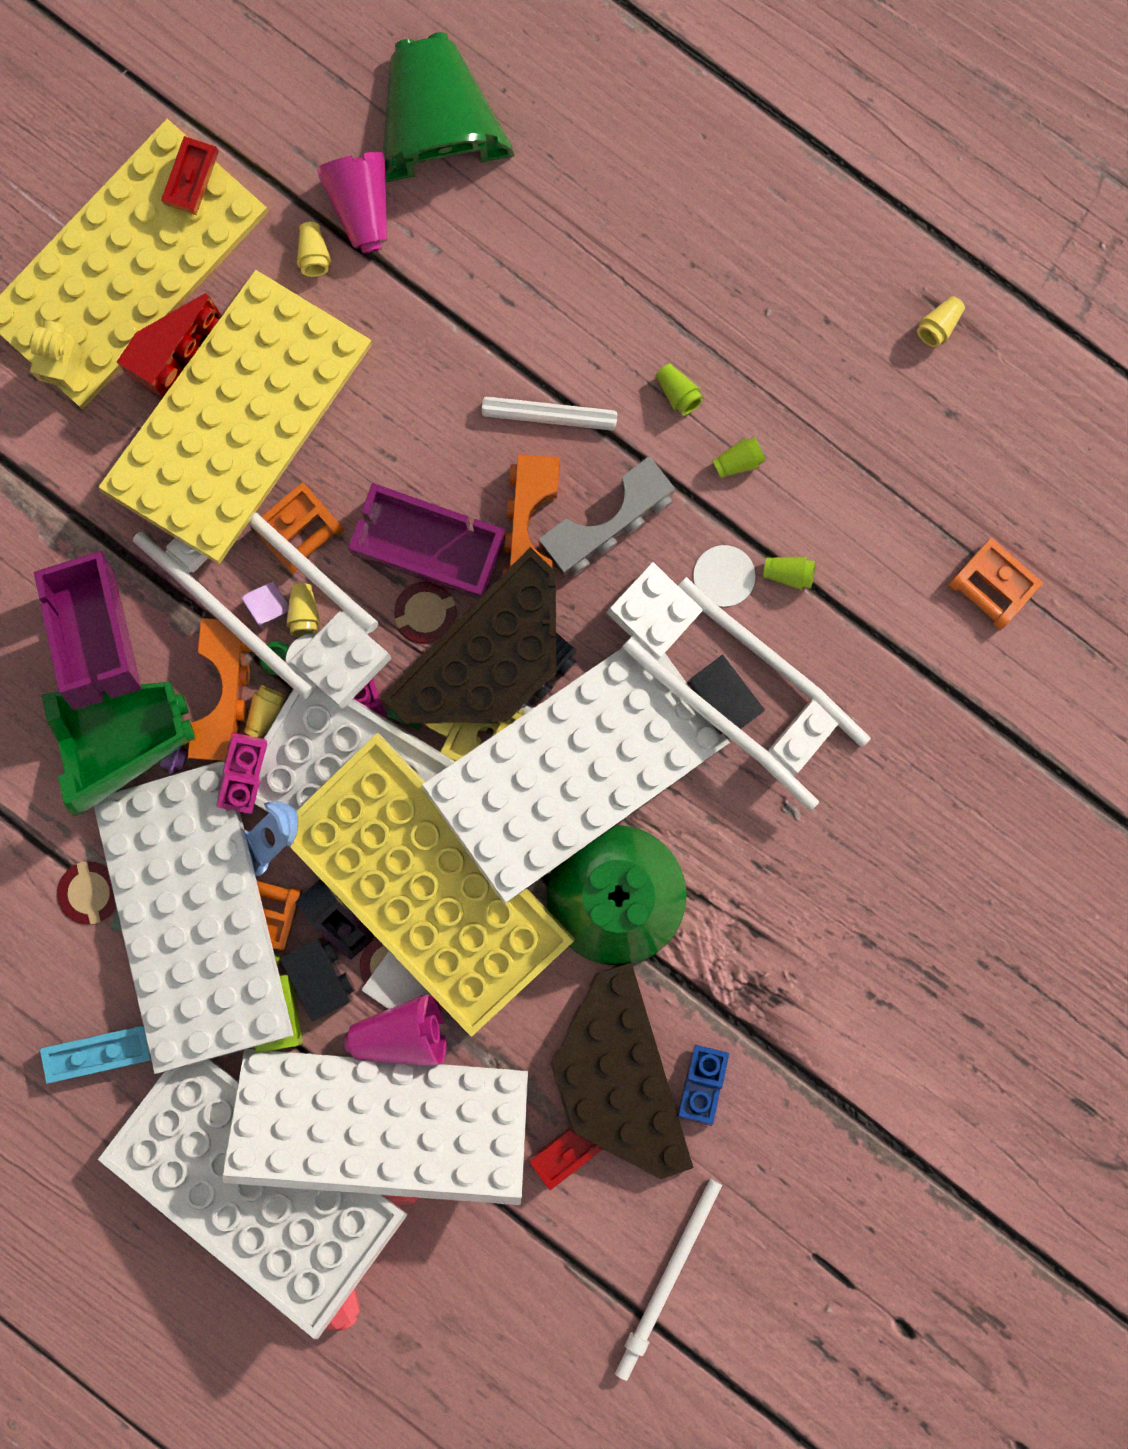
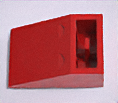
(167, 345)

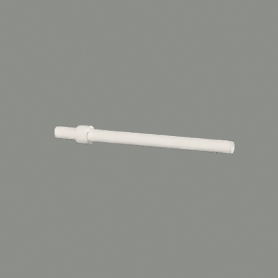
(637, 1342)

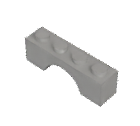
(572, 544)

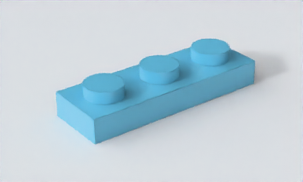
(95, 1054)

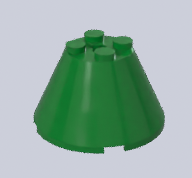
(644, 919)

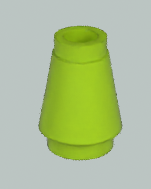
(679, 389)
(740, 458)
(790, 571)

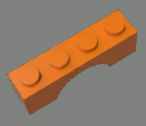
(536, 484)
(229, 657)

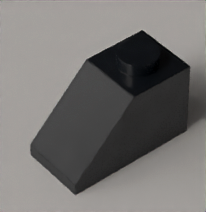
(334, 920)

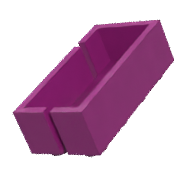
(427, 541)
(91, 635)

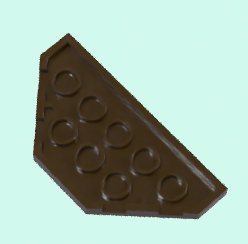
(489, 656)
(616, 1079)

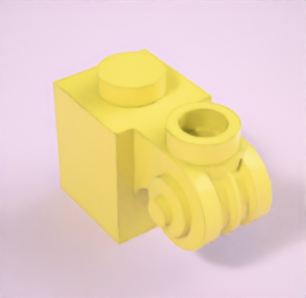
(55, 355)

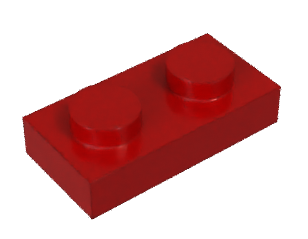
(190, 175)
(562, 1157)

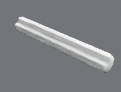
(549, 413)

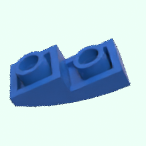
(703, 1085)

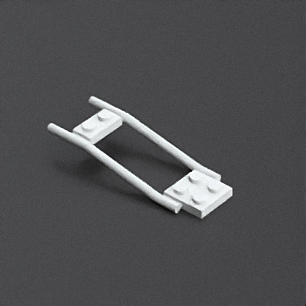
(656, 615)
(335, 660)

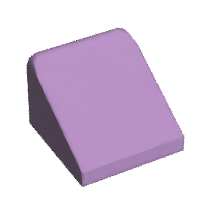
(266, 604)

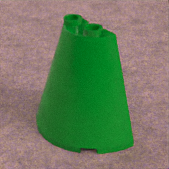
(436, 109)
(114, 740)

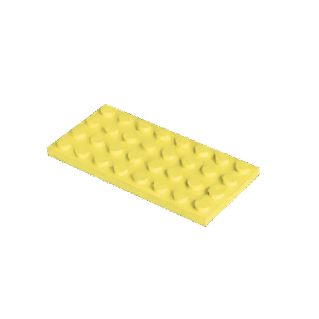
(126, 261)
(235, 417)
(419, 890)

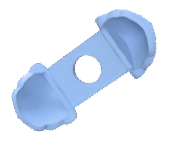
(283, 823)

